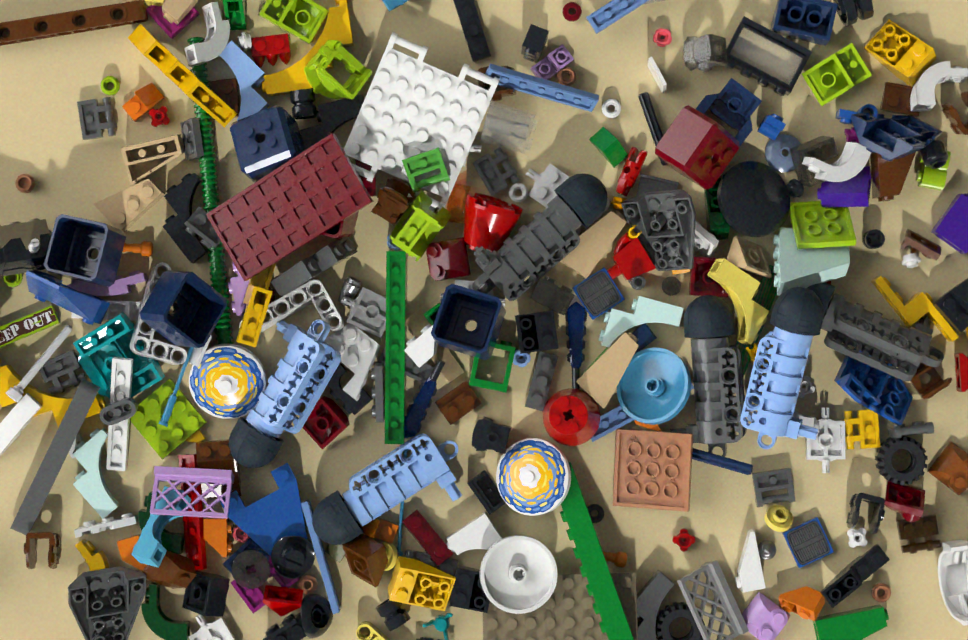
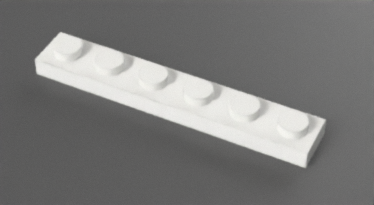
(119, 433)

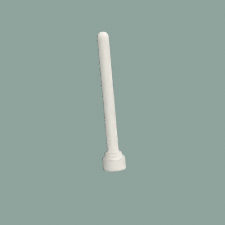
(16, 392)

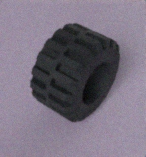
(916, 466)
(668, 615)

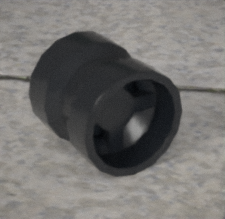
(875, 236)

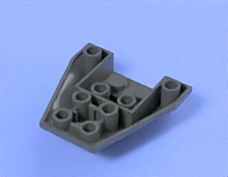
(666, 227)
(107, 602)

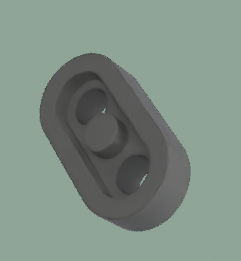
(119, 410)

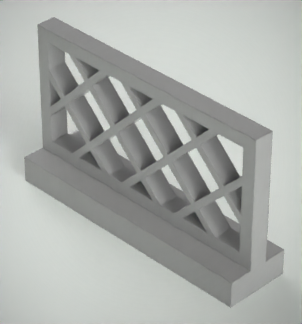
(722, 598)

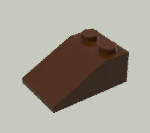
(217, 455)

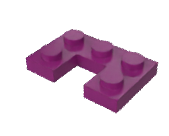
(254, 597)

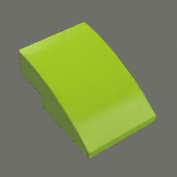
(296, 17)
(836, 74)

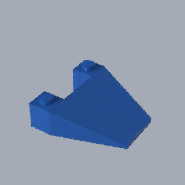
(51, 289)
(273, 515)

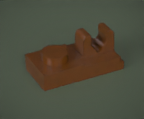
(925, 246)

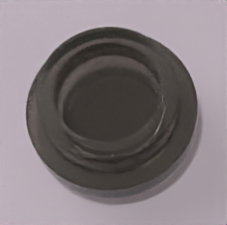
(671, 286)

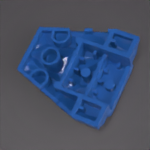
(874, 389)

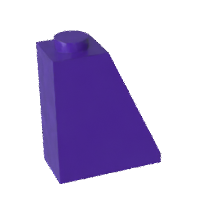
(848, 193)
(953, 224)

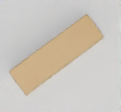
(451, 368)

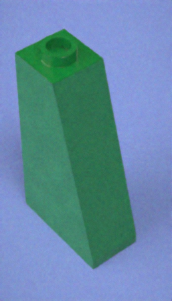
(851, 624)

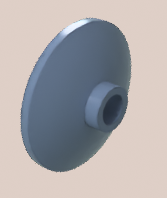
(774, 155)

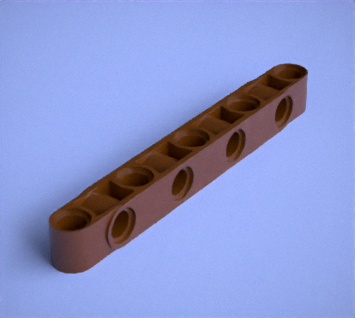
(67, 22)

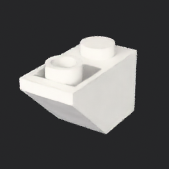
(423, 347)

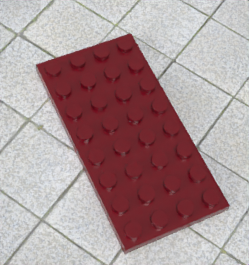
(289, 207)

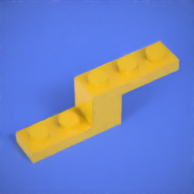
(257, 300)
(914, 308)

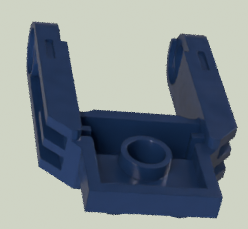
(733, 107)

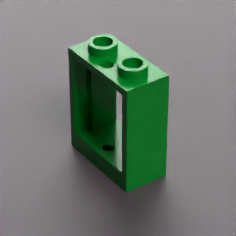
(490, 384)

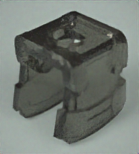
(704, 52)

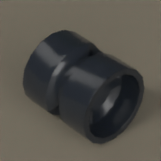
(303, 104)
(393, 614)

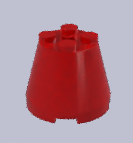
(488, 221)
(575, 430)

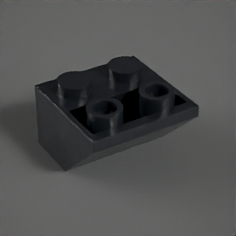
(536, 332)
(467, 590)

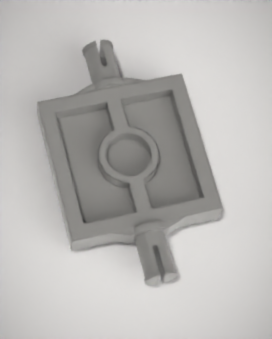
(367, 311)

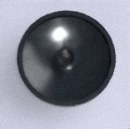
(753, 199)

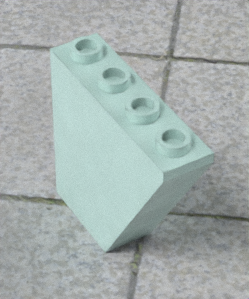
(805, 266)

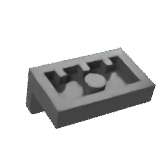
(200, 225)

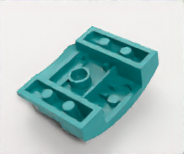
(112, 341)

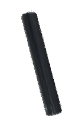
(651, 119)

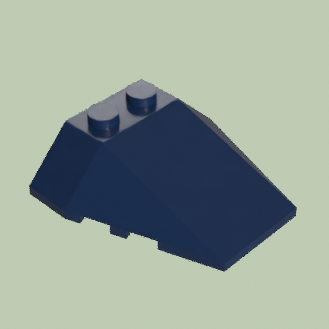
(893, 136)

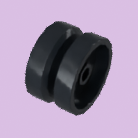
(851, 10)

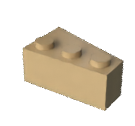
(149, 156)
(130, 204)

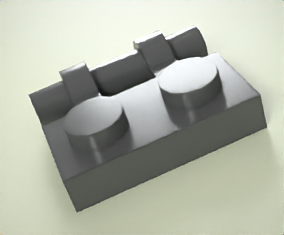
(90, 118)
(490, 173)
(59, 366)

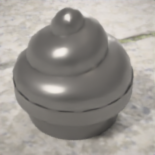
(766, 549)

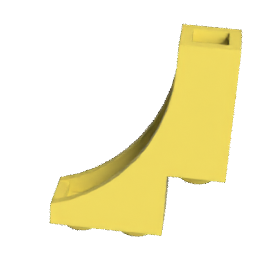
(741, 289)

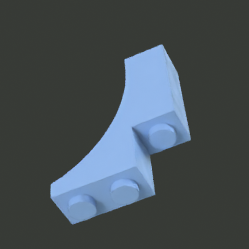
(248, 77)

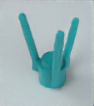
(441, 624)

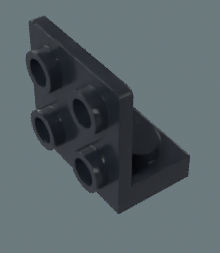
(289, 629)

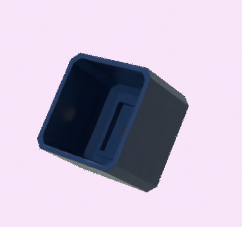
(281, 142)
(72, 247)
(466, 305)
(194, 313)

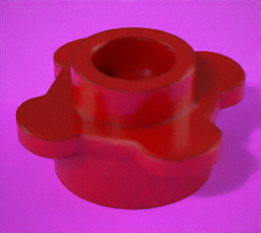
(159, 121)
(683, 545)

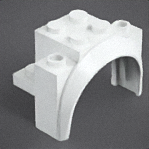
(954, 578)

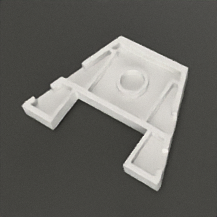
(357, 354)

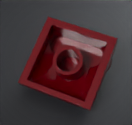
(448, 259)
(700, 282)
(326, 422)
(905, 500)

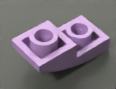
(552, 63)

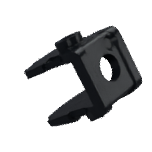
(490, 436)
(878, 513)

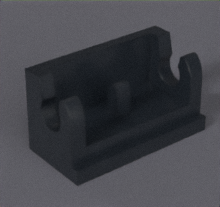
(486, 492)

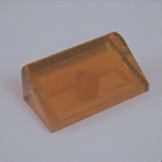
(456, 203)

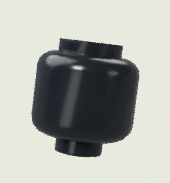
(934, 154)

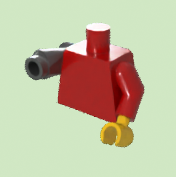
(631, 260)

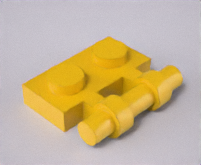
(868, 429)

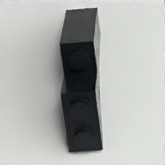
(332, 117)
(181, 200)

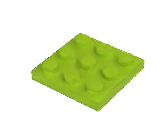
(821, 226)
(181, 425)

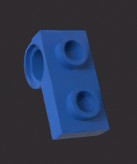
(845, 115)
(771, 126)

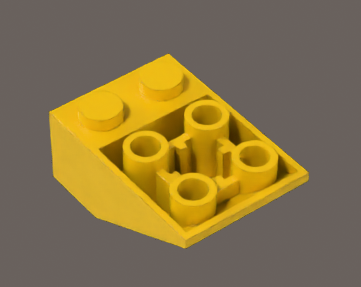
(901, 52)
(420, 584)

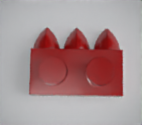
(271, 47)

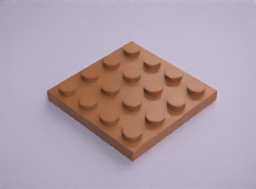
(653, 470)

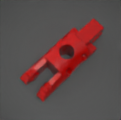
(630, 171)

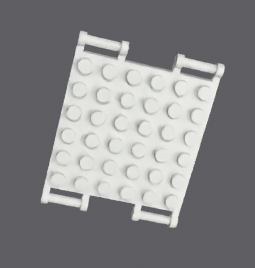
(415, 111)

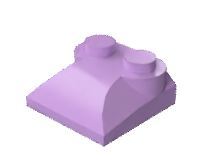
(764, 618)

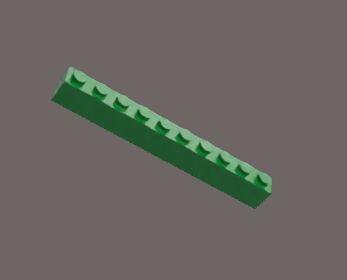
(594, 564)

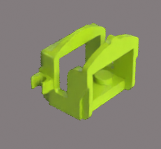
(326, 84)
(420, 227)

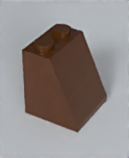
(888, 176)

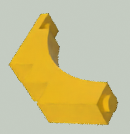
(181, 75)
(293, 78)
(49, 402)

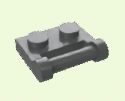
(917, 428)
(771, 481)

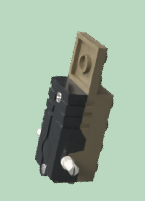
(23, 246)

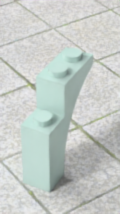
(645, 311)
(92, 483)

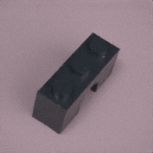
(534, 43)
(337, 391)

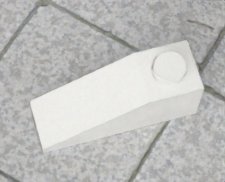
(749, 569)

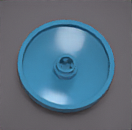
(654, 386)

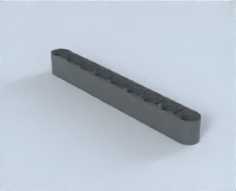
(55, 457)

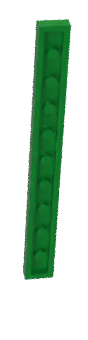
(395, 347)

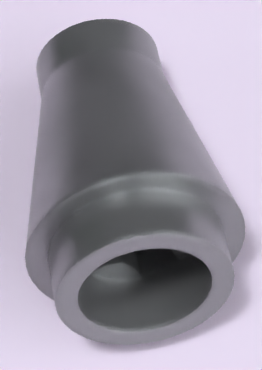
(350, 288)

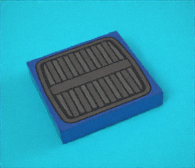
(598, 293)
(807, 542)

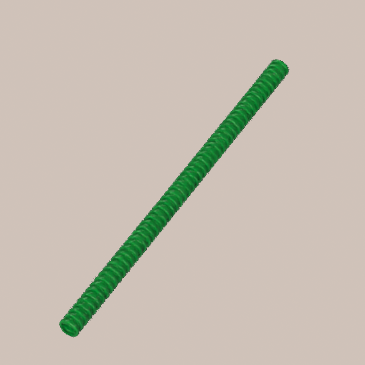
(211, 202)

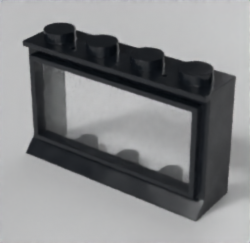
(766, 56)

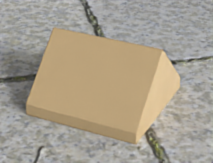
(748, 257)

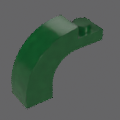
(171, 541)
(158, 622)

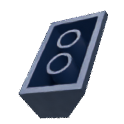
(804, 20)

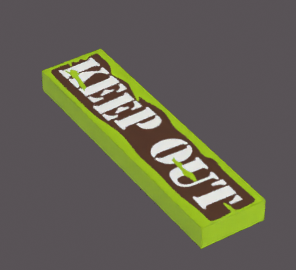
(28, 325)

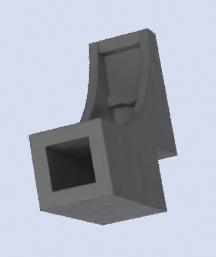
(314, 265)
(648, 604)

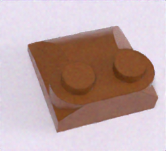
(952, 468)

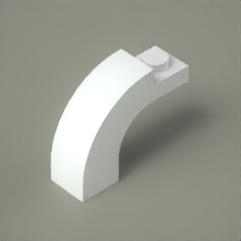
(216, 37)
(923, 91)
(846, 167)

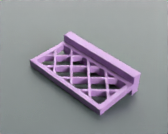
(189, 476)

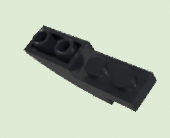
(853, 575)

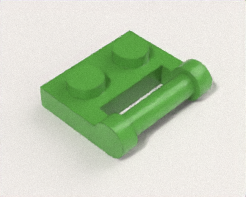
(422, 164)

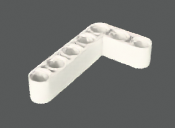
(309, 298)
(147, 337)

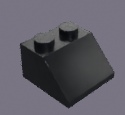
(206, 594)

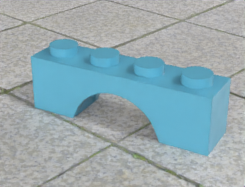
(149, 547)

